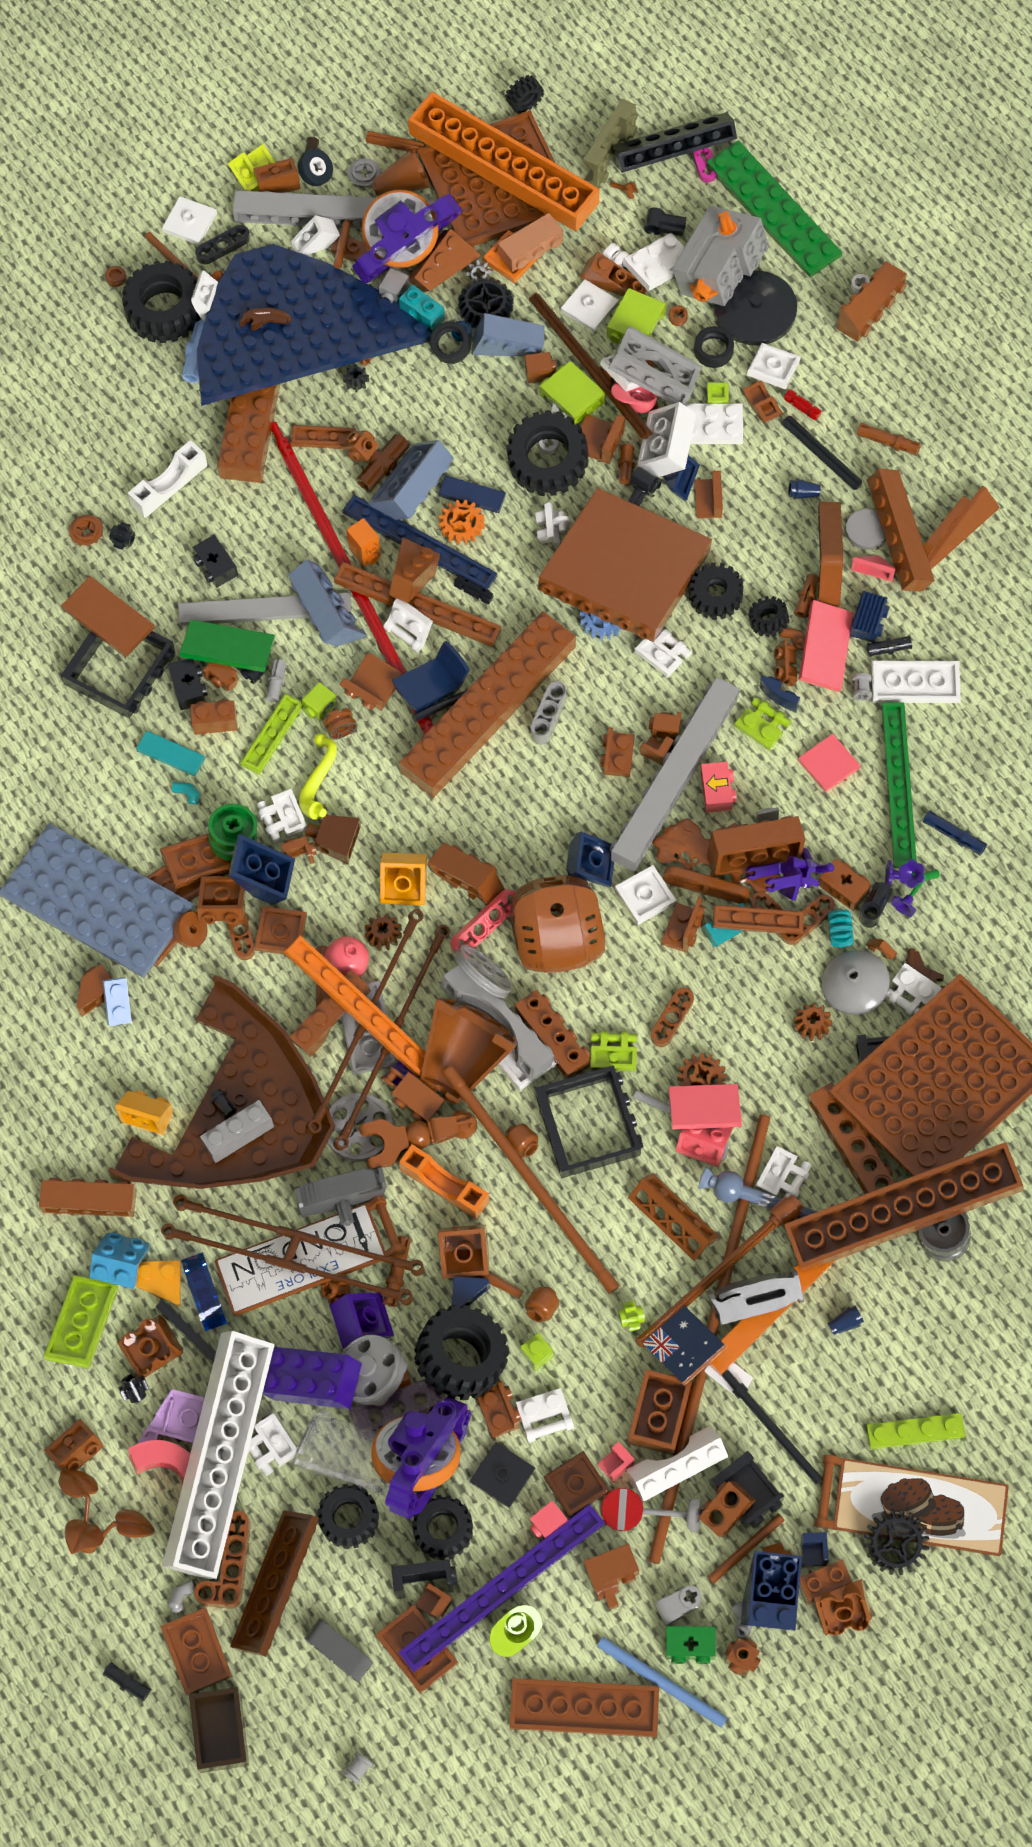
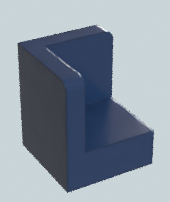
(814, 1549)

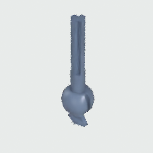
(729, 1187)

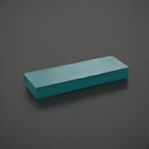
(170, 753)

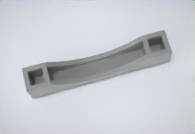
(530, 1053)

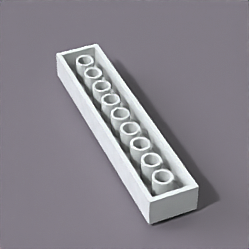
(218, 1455)

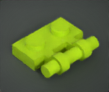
(758, 728)
(622, 1057)

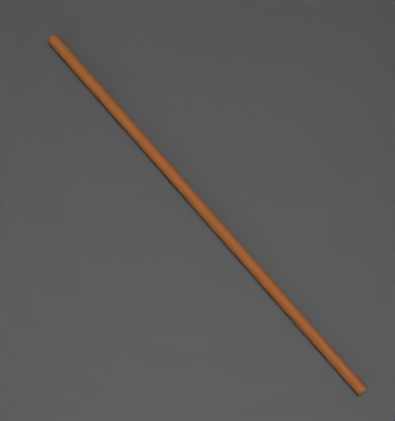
(712, 1325)

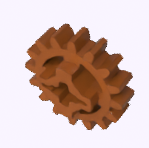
(698, 1066)

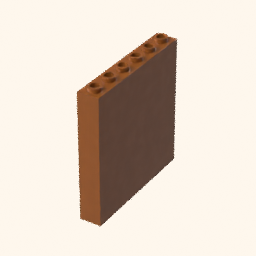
(624, 564)

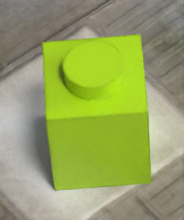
(318, 702)
(536, 1351)

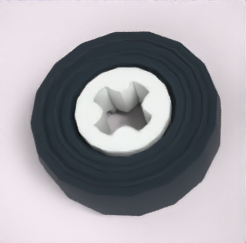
(307, 169)

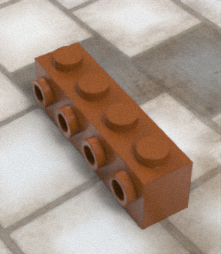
(549, 1028)

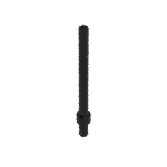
(741, 1391)

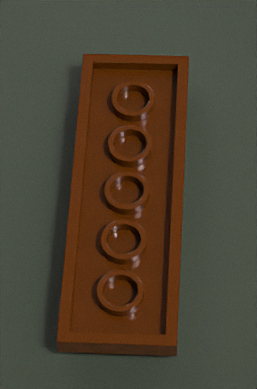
(274, 1583)

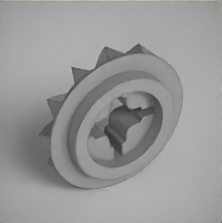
(356, 169)

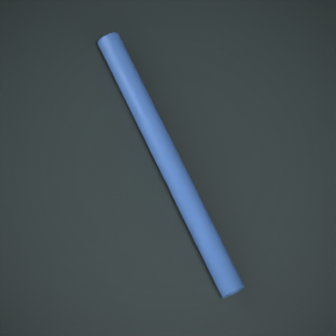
(662, 1681)

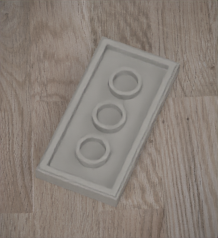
(368, 1048)

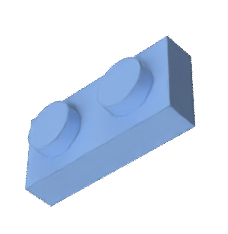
(116, 1001)

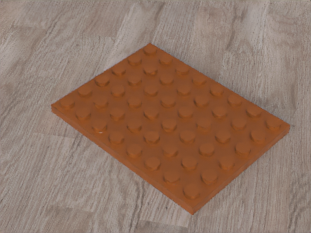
(940, 1080)

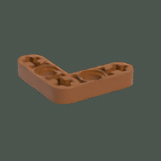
(807, 911)

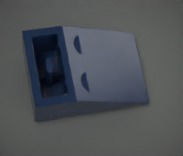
(772, 1591)

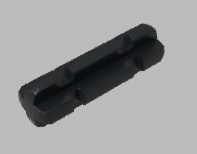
(473, 589)

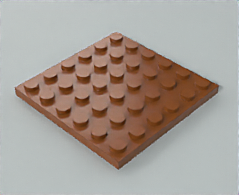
(485, 206)

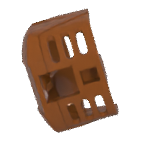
(558, 938)

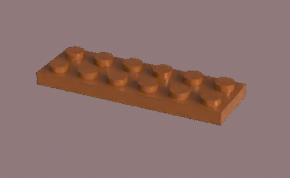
(584, 1708)

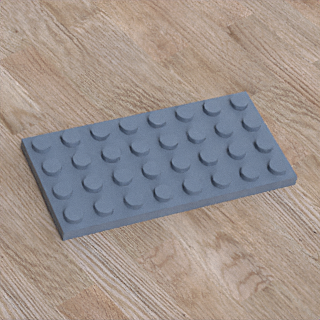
(95, 900)

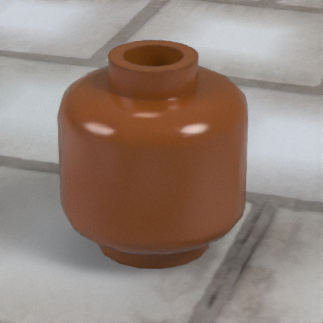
(522, 1139)
(542, 1304)

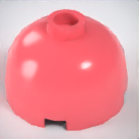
(348, 954)

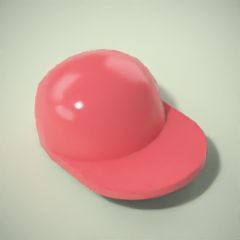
(638, 398)

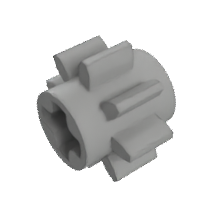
(483, 267)

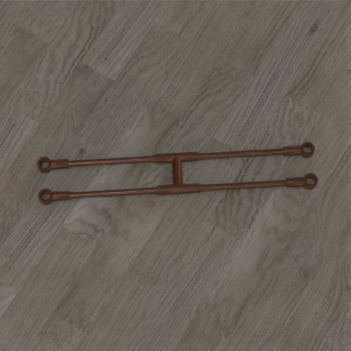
(321, 1110)
(296, 1236)

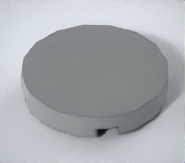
(865, 529)

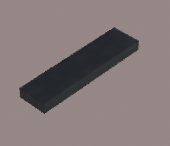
(186, 1331)

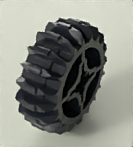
(497, 299)
(907, 1536)

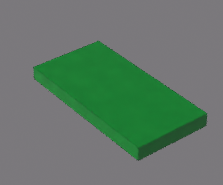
(227, 645)

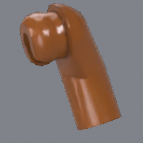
(796, 636)

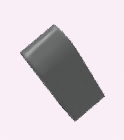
(338, 1650)

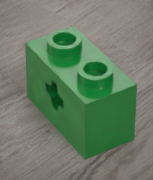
(678, 1637)

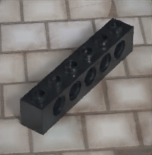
(674, 142)

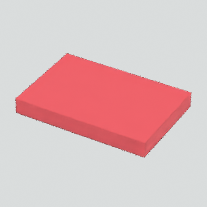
(705, 1106)

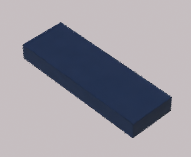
(482, 496)

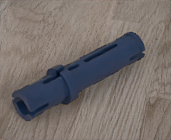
(963, 837)

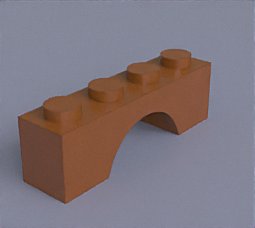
(315, 1028)

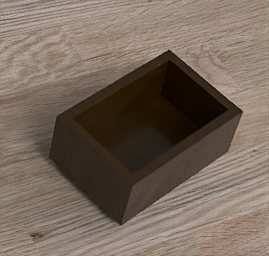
(219, 1730)

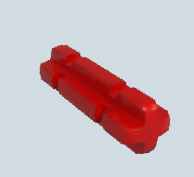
(802, 404)

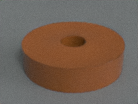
(182, 930)

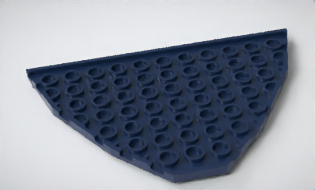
(331, 325)

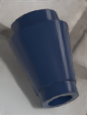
(803, 489)
(846, 1320)

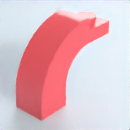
(159, 1454)

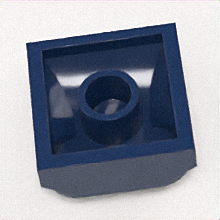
(590, 859)

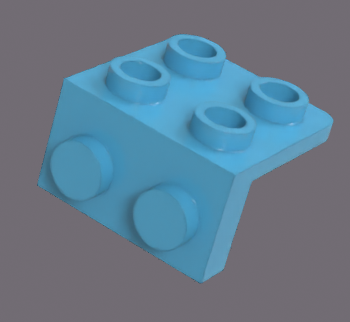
(118, 1259)

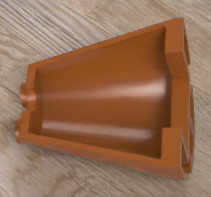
(465, 1040)

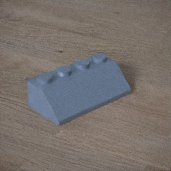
(412, 480)

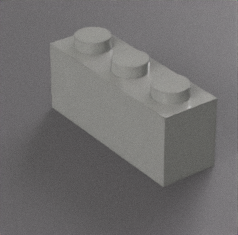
(237, 1131)

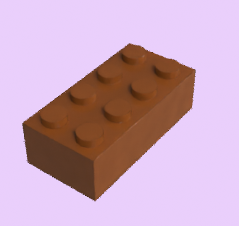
(755, 844)

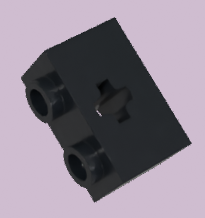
(212, 551)
(184, 672)

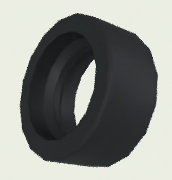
(455, 357)
(714, 361)

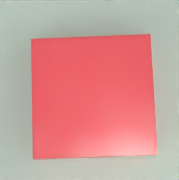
(829, 763)

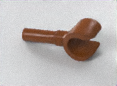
(629, 188)

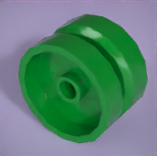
(226, 824)

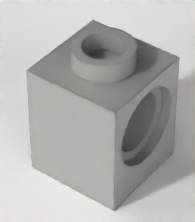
(394, 285)

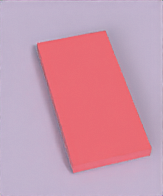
(825, 646)

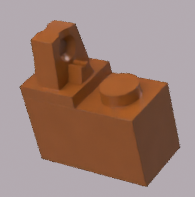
(608, 1570)

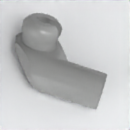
(178, 1594)
(741, 1631)

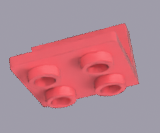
(704, 1144)

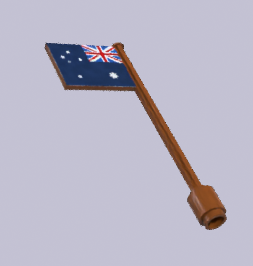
(678, 1335)

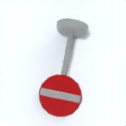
(624, 1510)

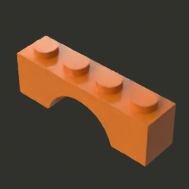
(458, 1192)

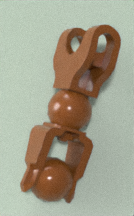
(419, 1133)

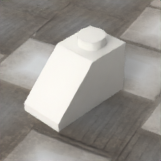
(315, 236)

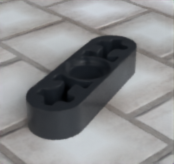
(223, 237)

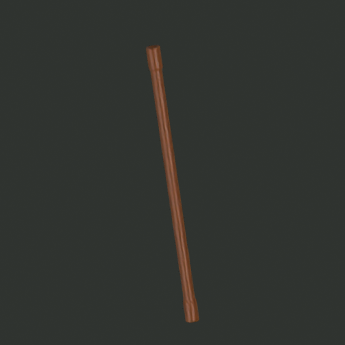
(602, 1274)

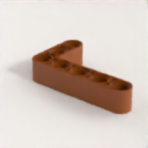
(830, 552)

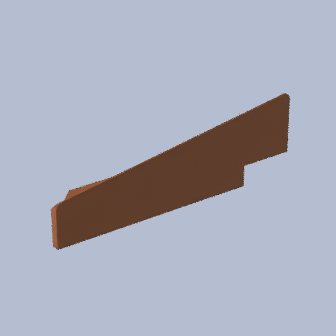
(959, 524)

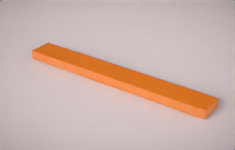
(356, 1004)
(751, 1328)

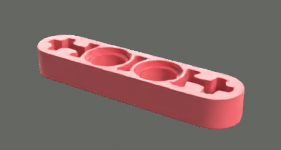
(483, 918)

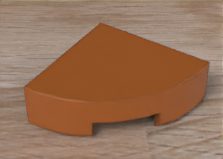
(882, 946)

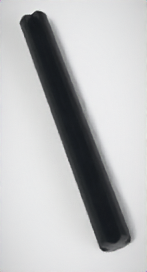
(822, 452)

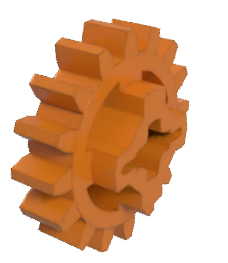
(460, 524)

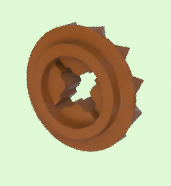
(82, 523)

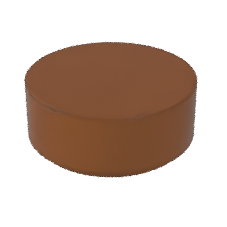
(115, 276)

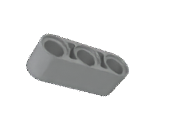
(552, 704)

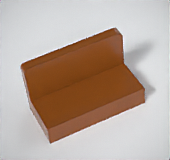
(278, 177)
(709, 496)

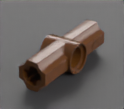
(382, 462)

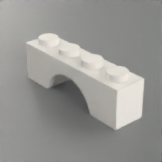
(151, 494)
(653, 1476)

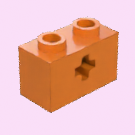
(364, 543)

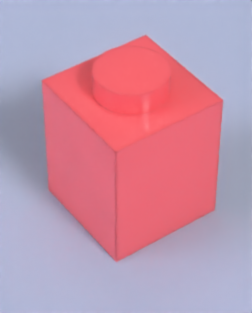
(547, 1520)

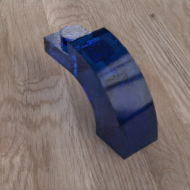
(204, 1291)

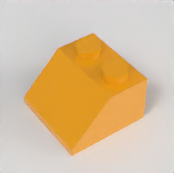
(403, 878)
(144, 1112)

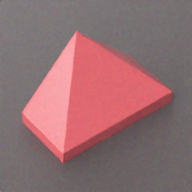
(873, 566)

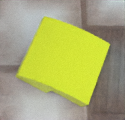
(243, 166)

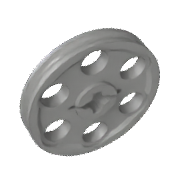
(483, 971)
(348, 1103)

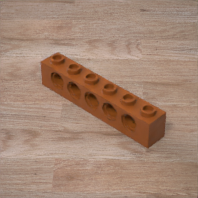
(820, 1102)

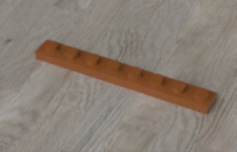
(437, 611)

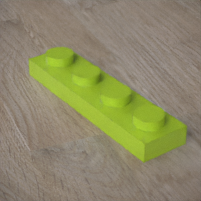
(915, 1431)

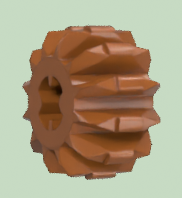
(821, 1024)

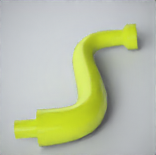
(306, 798)

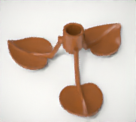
(88, 1537)

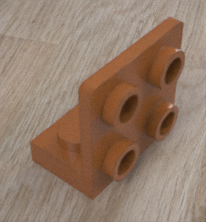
(603, 436)
(683, 926)

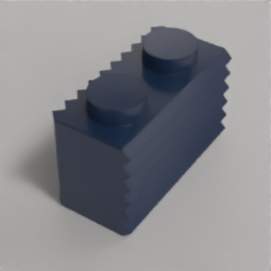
(868, 617)

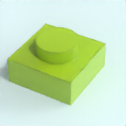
(717, 393)

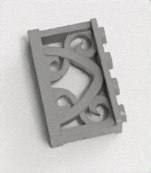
(633, 367)

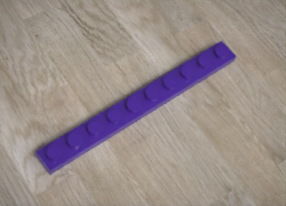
(501, 1588)

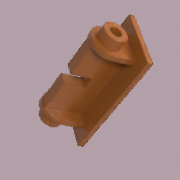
(785, 655)

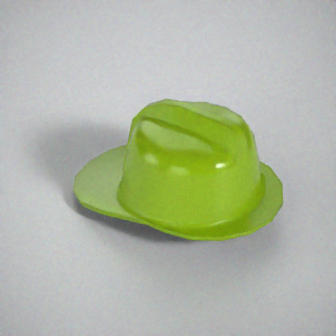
(515, 1630)

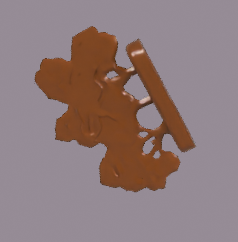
(688, 837)

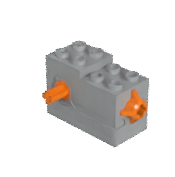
(719, 255)

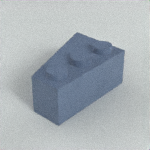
(507, 337)

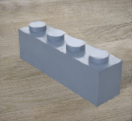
(324, 605)

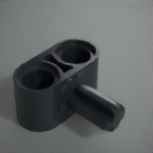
(644, 484)

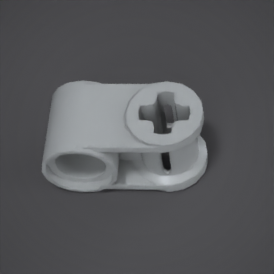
(674, 1606)

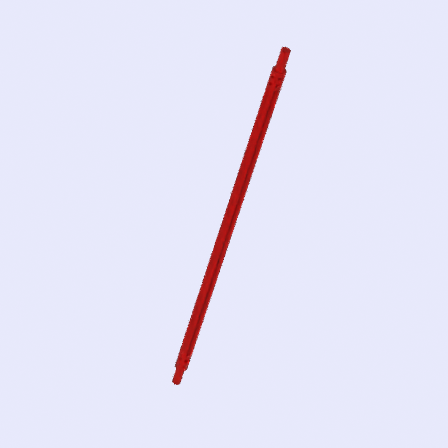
(340, 556)

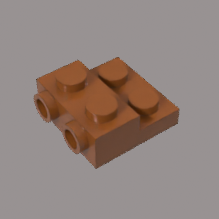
(220, 900)

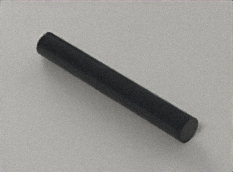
(436, 707)

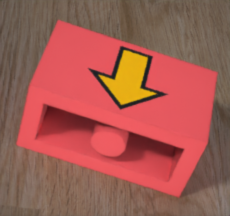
(717, 787)

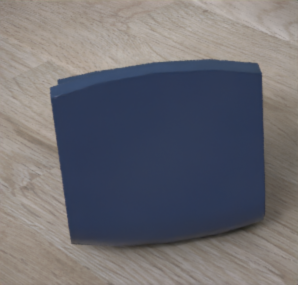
(433, 679)

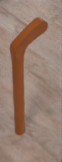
(217, 275)

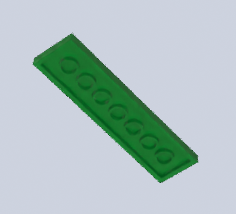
(777, 209)

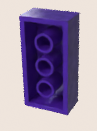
(312, 1377)

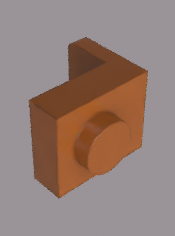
(296, 847)

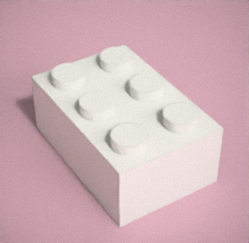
(669, 444)

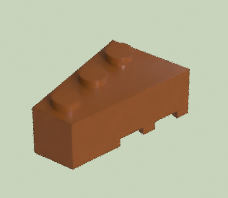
(445, 260)

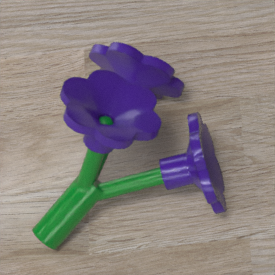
(912, 875)

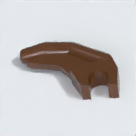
(260, 316)
(915, 961)

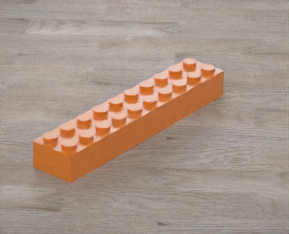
(504, 161)

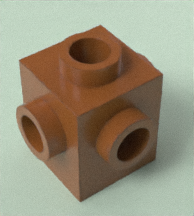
(360, 446)
(740, 1665)

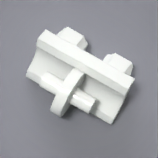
(555, 524)

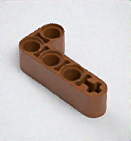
(229, 1560)

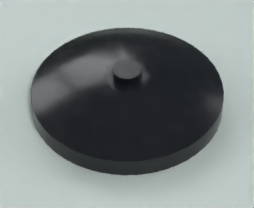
(759, 310)

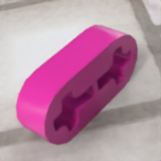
(700, 165)

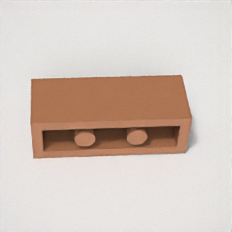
(530, 242)

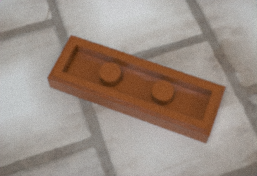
(319, 436)

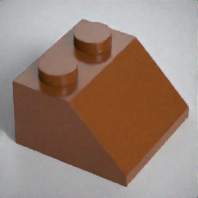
(464, 1251)

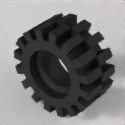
(524, 94)
(772, 625)

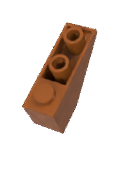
(610, 276)

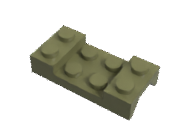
(618, 128)

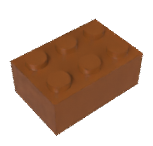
(659, 1412)

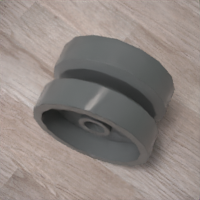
(948, 1245)

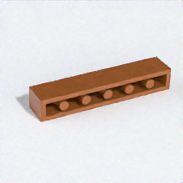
(900, 530)

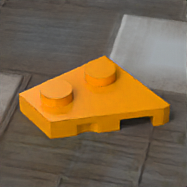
(161, 1279)

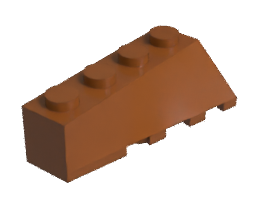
(872, 299)

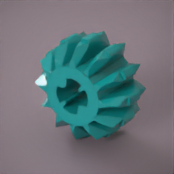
(840, 928)

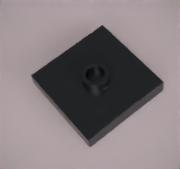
(502, 1475)

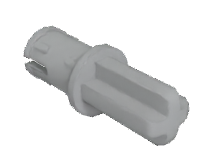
(276, 680)

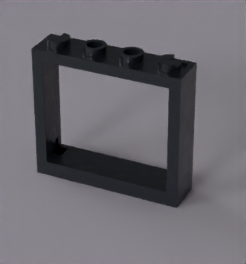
(85, 653)
(609, 1073)

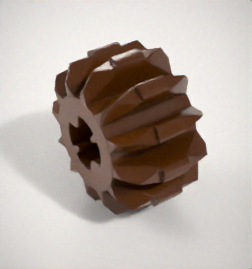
(392, 927)

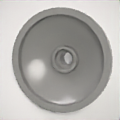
(857, 994)

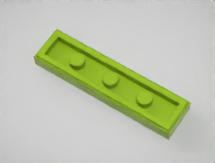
(272, 734)

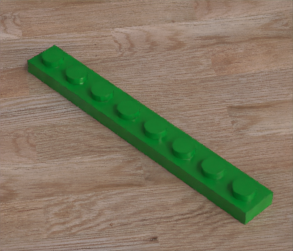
(898, 783)

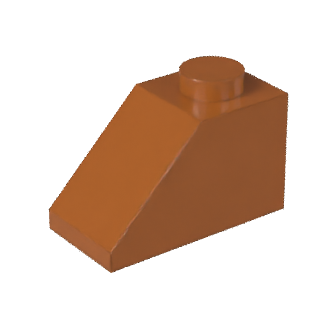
(91, 989)

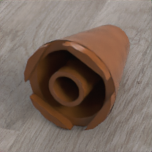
(402, 175)

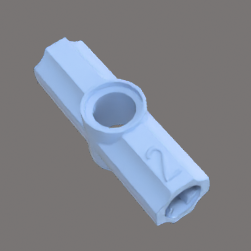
(190, 369)

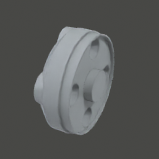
(376, 1368)

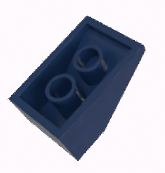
(261, 870)

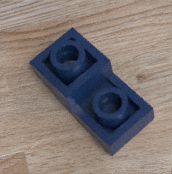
(773, 689)

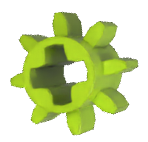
(631, 1316)

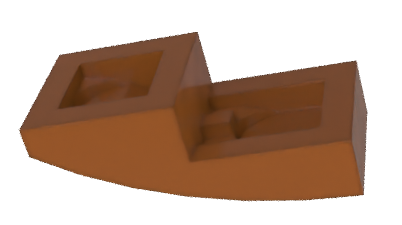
(761, 402)

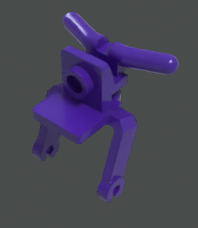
(795, 874)

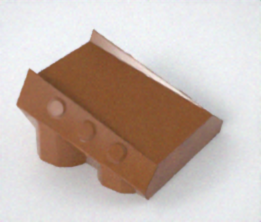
(150, 1346)
(844, 1608)

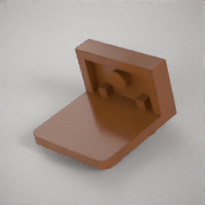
(372, 682)

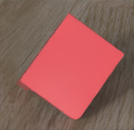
(616, 1462)

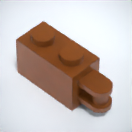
(413, 1095)

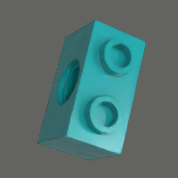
(422, 307)

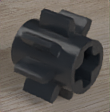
(359, 374)
(122, 535)
(133, 1388)

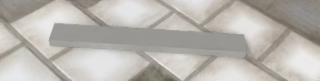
(248, 609)

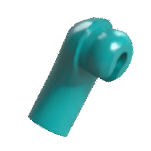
(187, 789)

